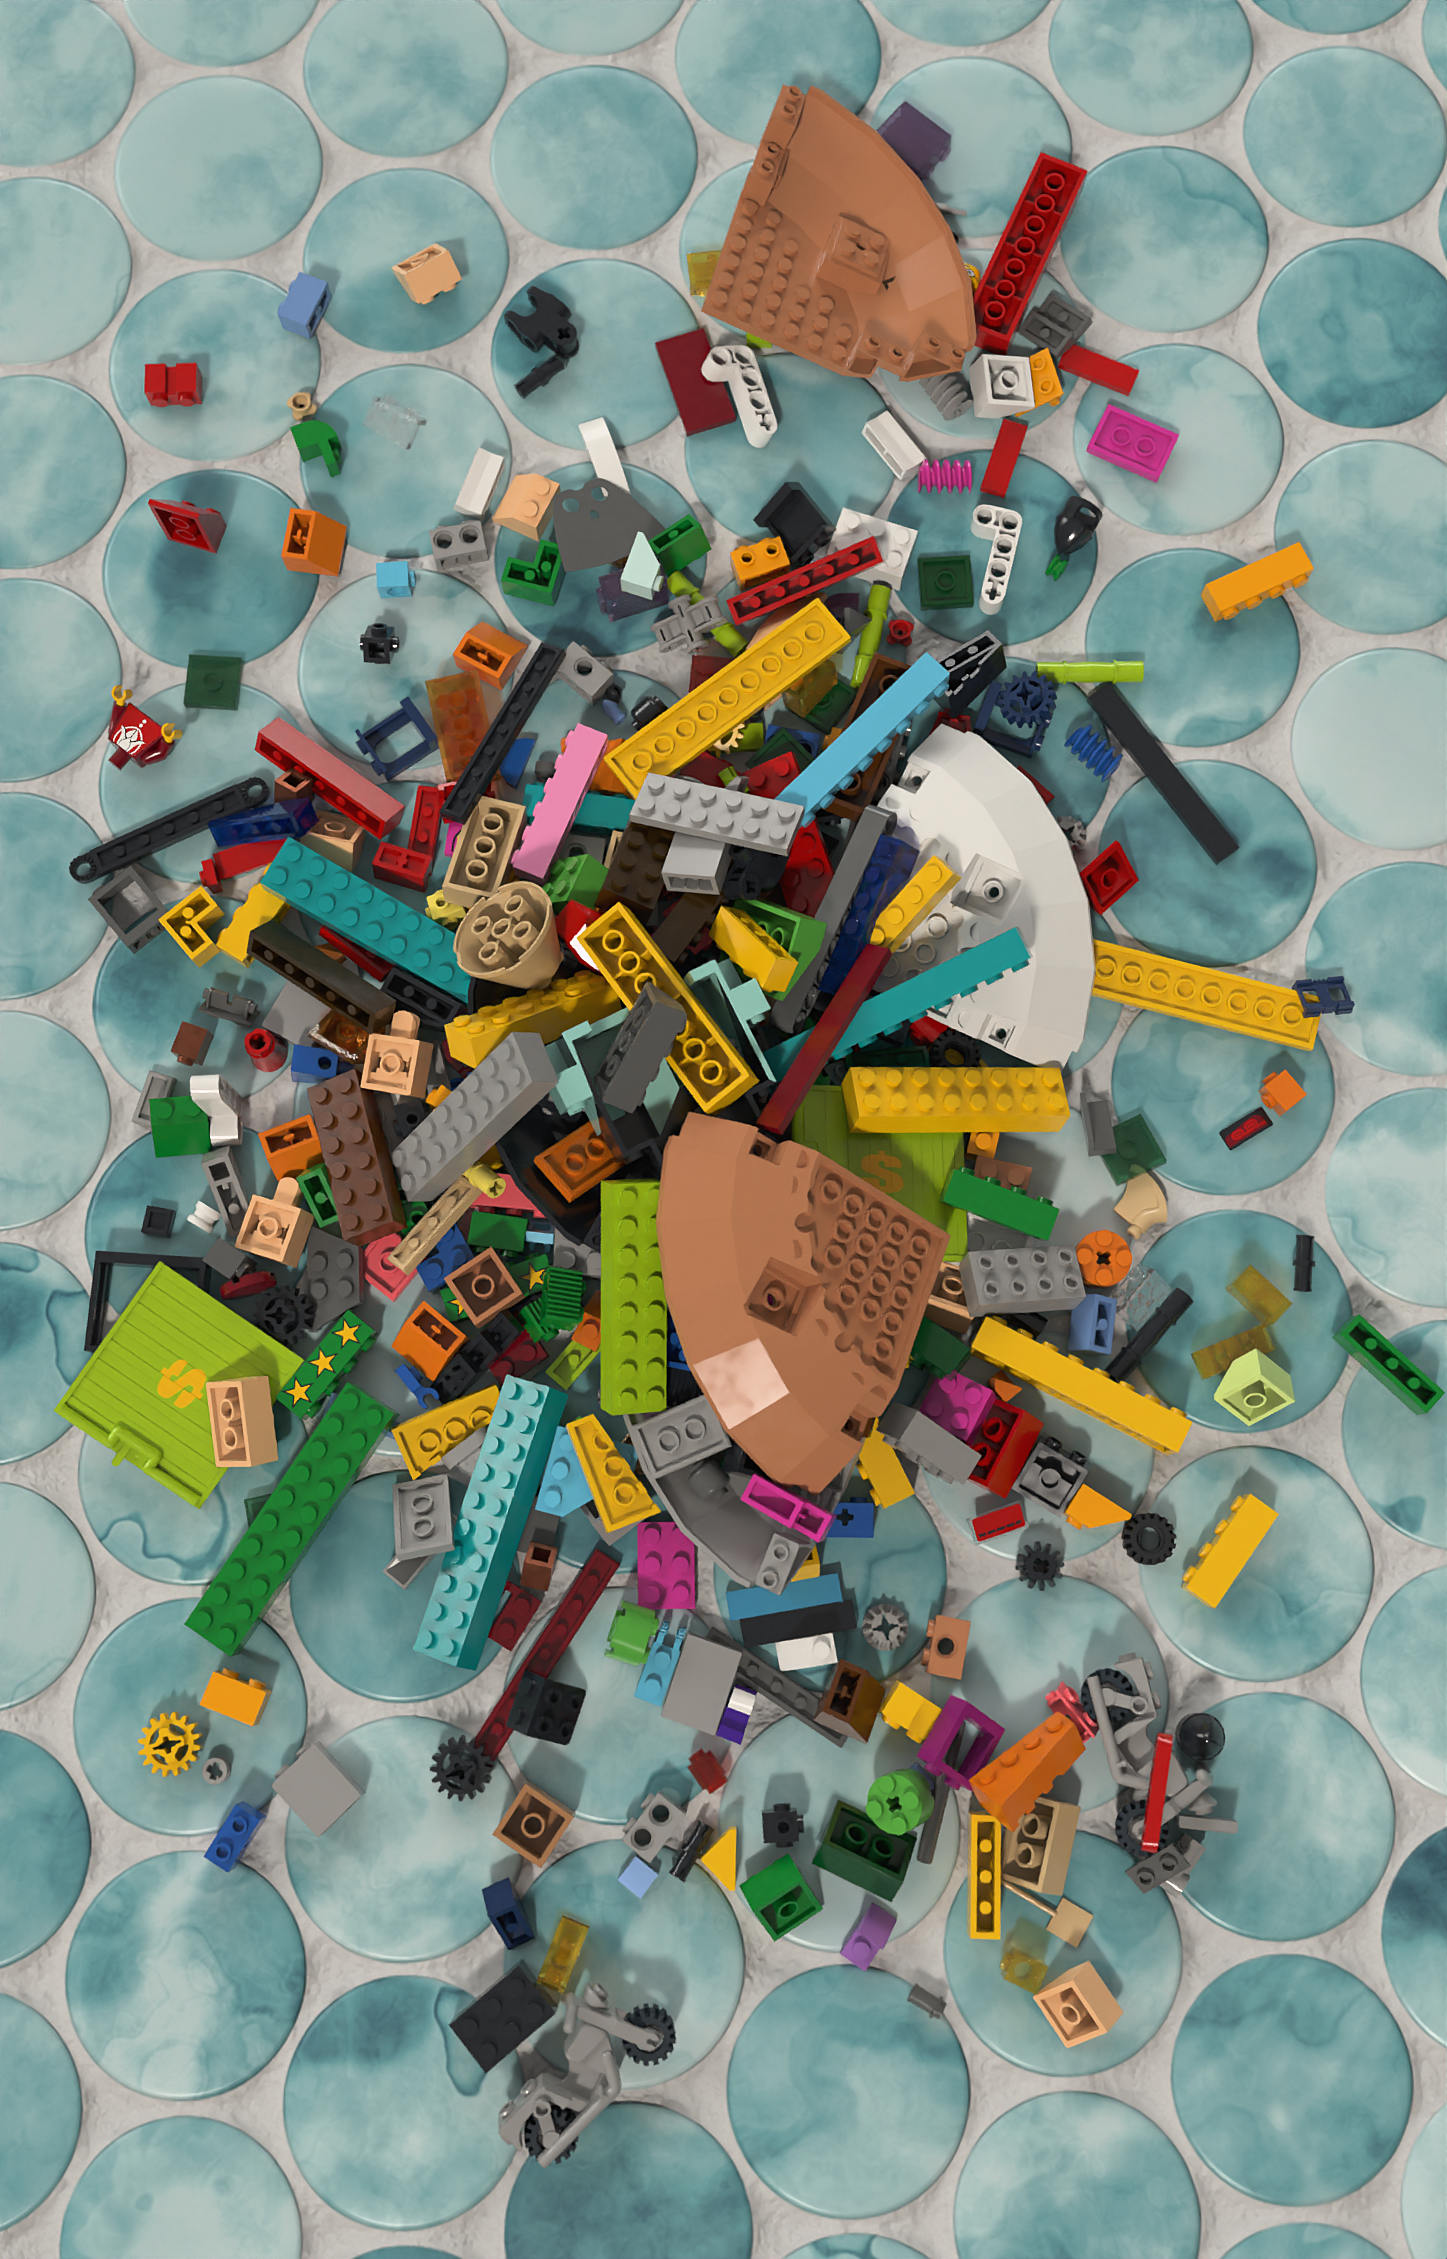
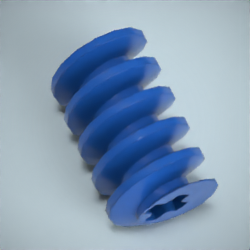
(1094, 752)

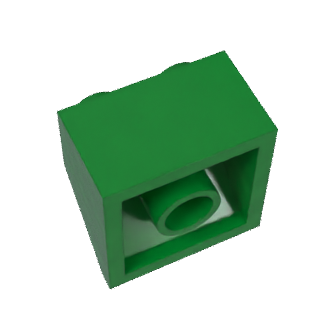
(179, 1127)
(780, 1897)

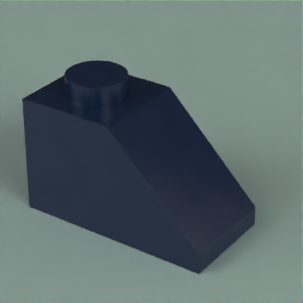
(507, 1913)

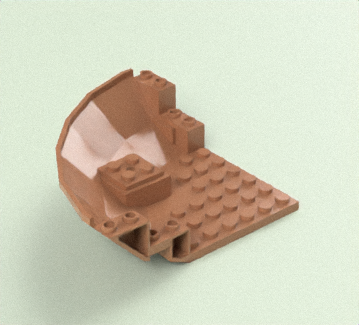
(795, 258)
(843, 1280)

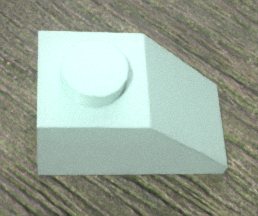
(642, 570)

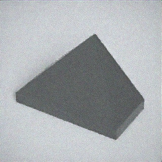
(854, 624)

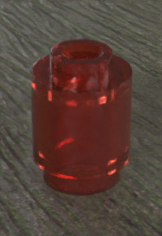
(707, 1770)

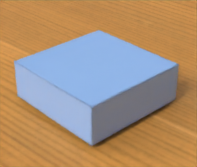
(638, 1876)

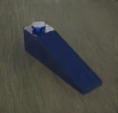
(265, 823)

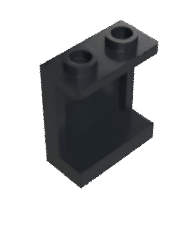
(797, 522)

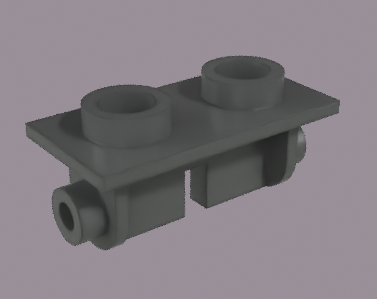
(240, 1010)
(1159, 1867)

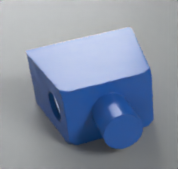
(307, 1064)

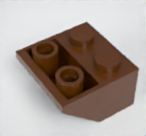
(850, 1701)

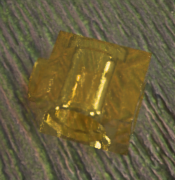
(1034, 1976)

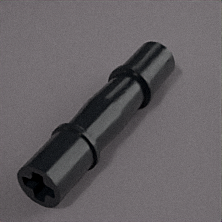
(1149, 1335)

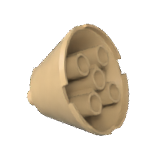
(510, 938)

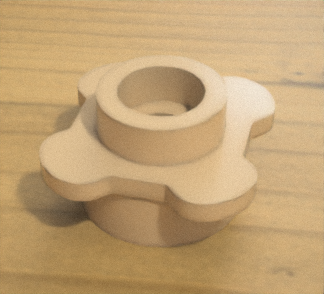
(299, 399)

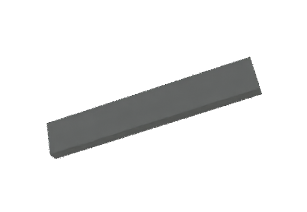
(778, 1688)

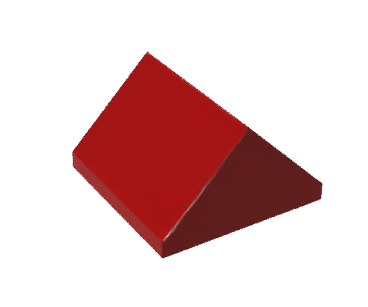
(1108, 878)

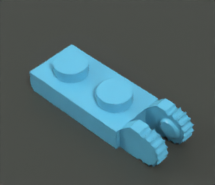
(659, 1667)

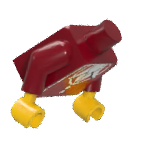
(136, 734)

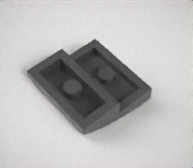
(1055, 326)

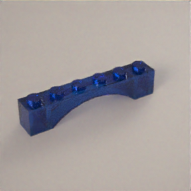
(886, 871)

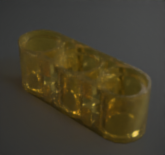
(1222, 1354)

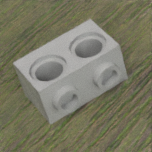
(459, 551)
(659, 1829)

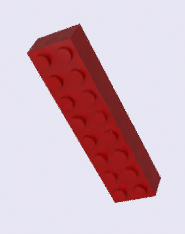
(1025, 251)

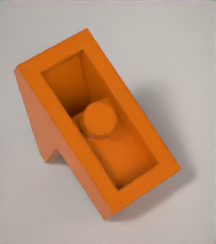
(589, 1330)

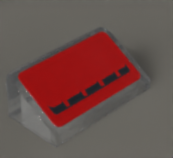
(997, 1522)

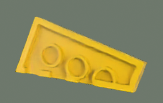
(438, 1431)
(609, 1477)

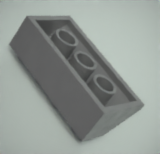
(640, 1048)

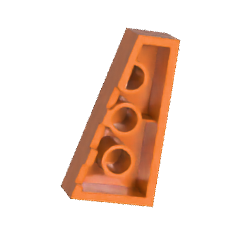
(1027, 1769)

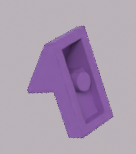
(869, 1936)

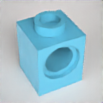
(395, 579)

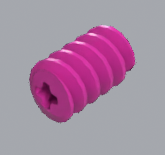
(945, 476)

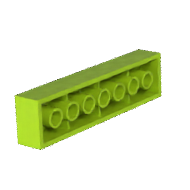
(632, 1299)

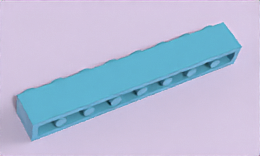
(867, 737)

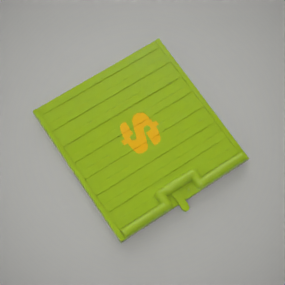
(901, 1165)
(150, 1377)

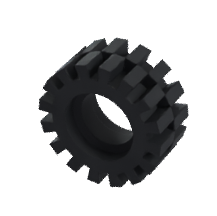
(956, 1042)
(1165, 1533)

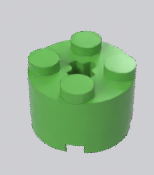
(631, 1633)
(902, 1814)

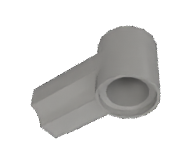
(1193, 1853)

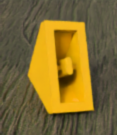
(722, 1858)

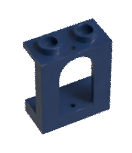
(371, 738)
(1001, 740)

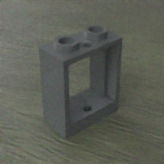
(146, 930)

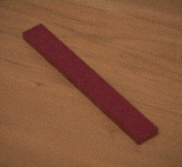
(824, 1039)
(550, 1645)

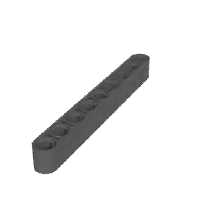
(795, 1009)

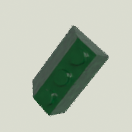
(863, 1852)

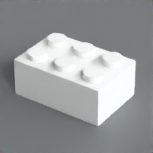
(894, 540)

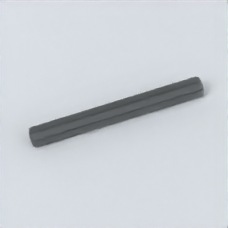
(941, 1792)

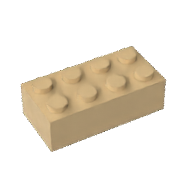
(484, 852)

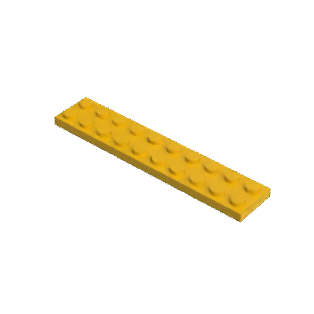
(729, 697)
(1203, 995)

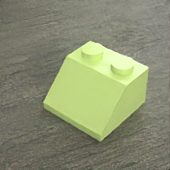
(1254, 1388)

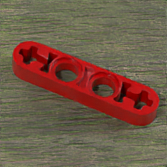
(1156, 1792)

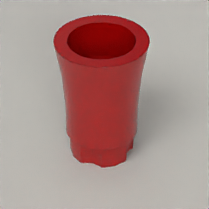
(269, 1057)

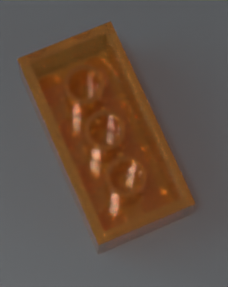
(458, 720)

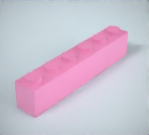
(560, 804)

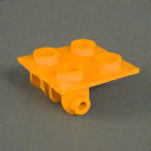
(1044, 380)

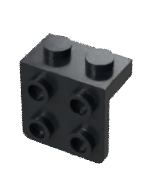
(545, 1708)

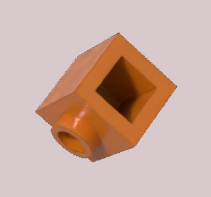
(1281, 1092)

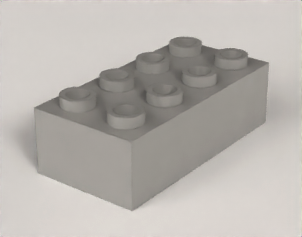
(1021, 1280)

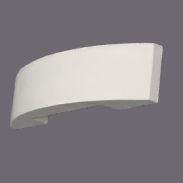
(603, 454)

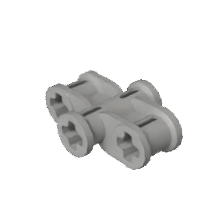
(688, 624)

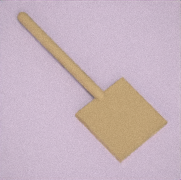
(1067, 1920)

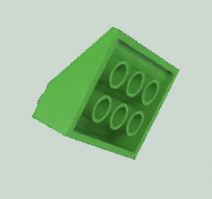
(790, 929)

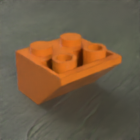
(313, 543)
(490, 653)
(292, 1147)
(429, 1341)

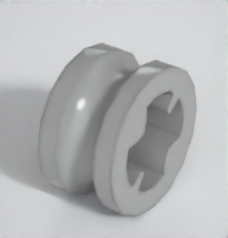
(224, 1766)

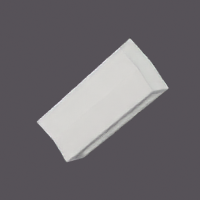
(893, 445)
(480, 484)

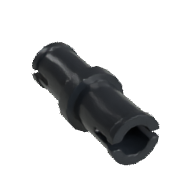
(539, 376)
(1303, 1263)
(691, 1851)

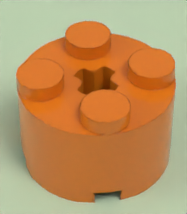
(1117, 1258)

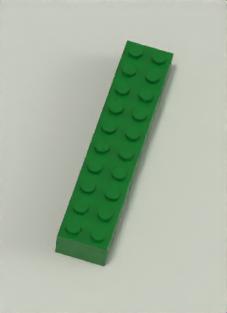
(291, 1519)

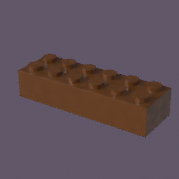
(863, 790)
(356, 1159)

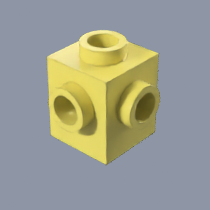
(444, 913)

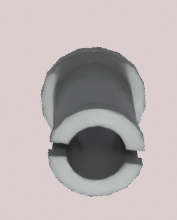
(927, 2001)

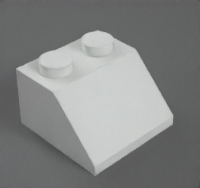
(1001, 386)

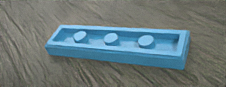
(797, 1595)

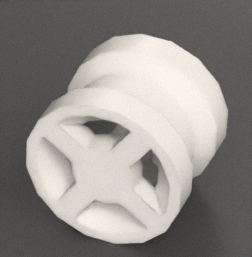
(204, 1217)

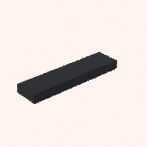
(798, 1623)

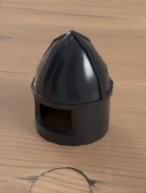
(1074, 527)
(1200, 1736)

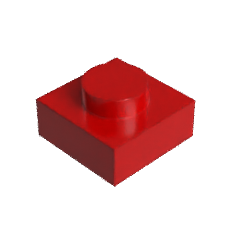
(210, 876)

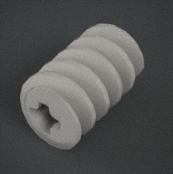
(946, 395)

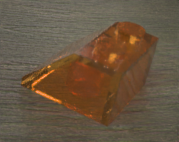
(342, 1037)

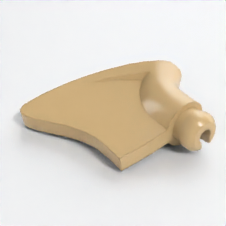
(1142, 1205)

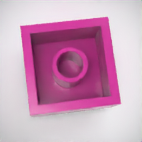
(958, 1406)

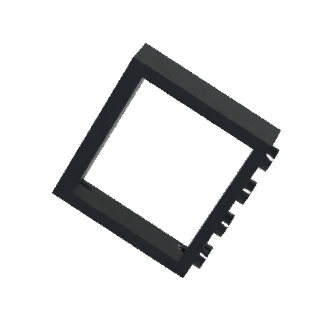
(100, 1280)

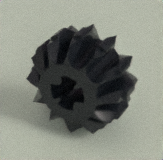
(1038, 1576)

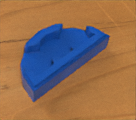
(516, 761)

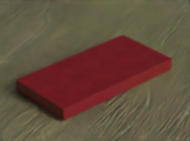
(698, 400)

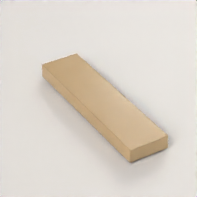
(434, 1225)

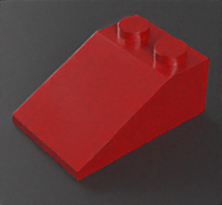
(189, 524)

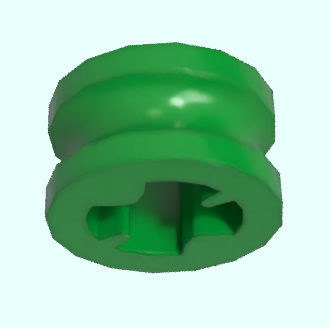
(1056, 567)

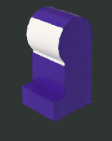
(737, 1714)

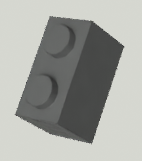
(229, 1260)

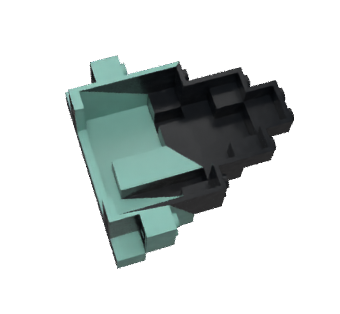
(667, 1101)

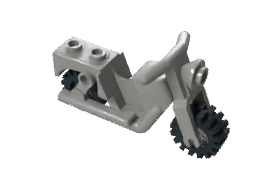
(1129, 1752)
(592, 2073)

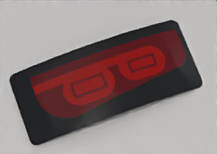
(1245, 1128)

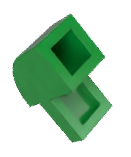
(318, 439)

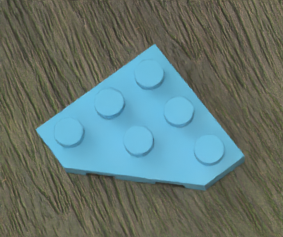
(564, 1482)

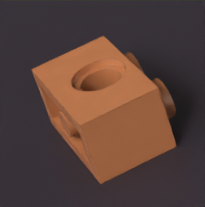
(946, 1664)

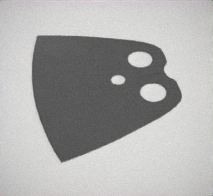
(598, 541)

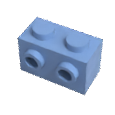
(304, 305)
(1092, 1326)

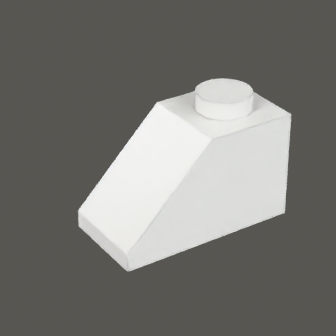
(806, 1652)

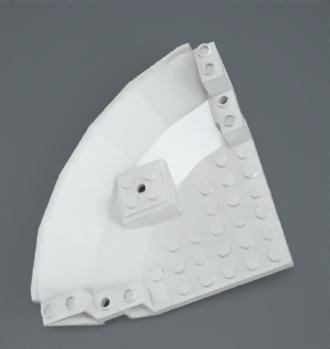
(1000, 835)

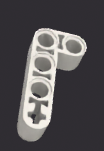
(740, 369)
(997, 561)
(223, 1107)

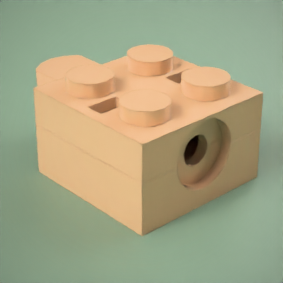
(398, 1061)
(276, 1226)

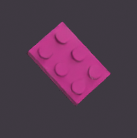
(1132, 443)
(665, 1567)

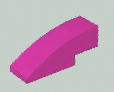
(788, 1508)

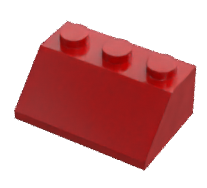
(1004, 1447)

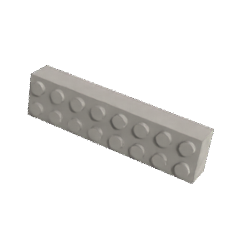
(474, 1116)

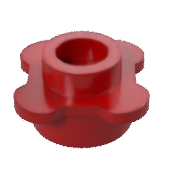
(903, 626)

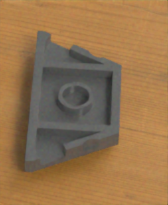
(333, 1277)

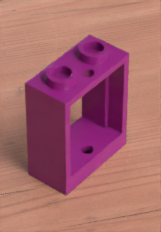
(943, 1734)

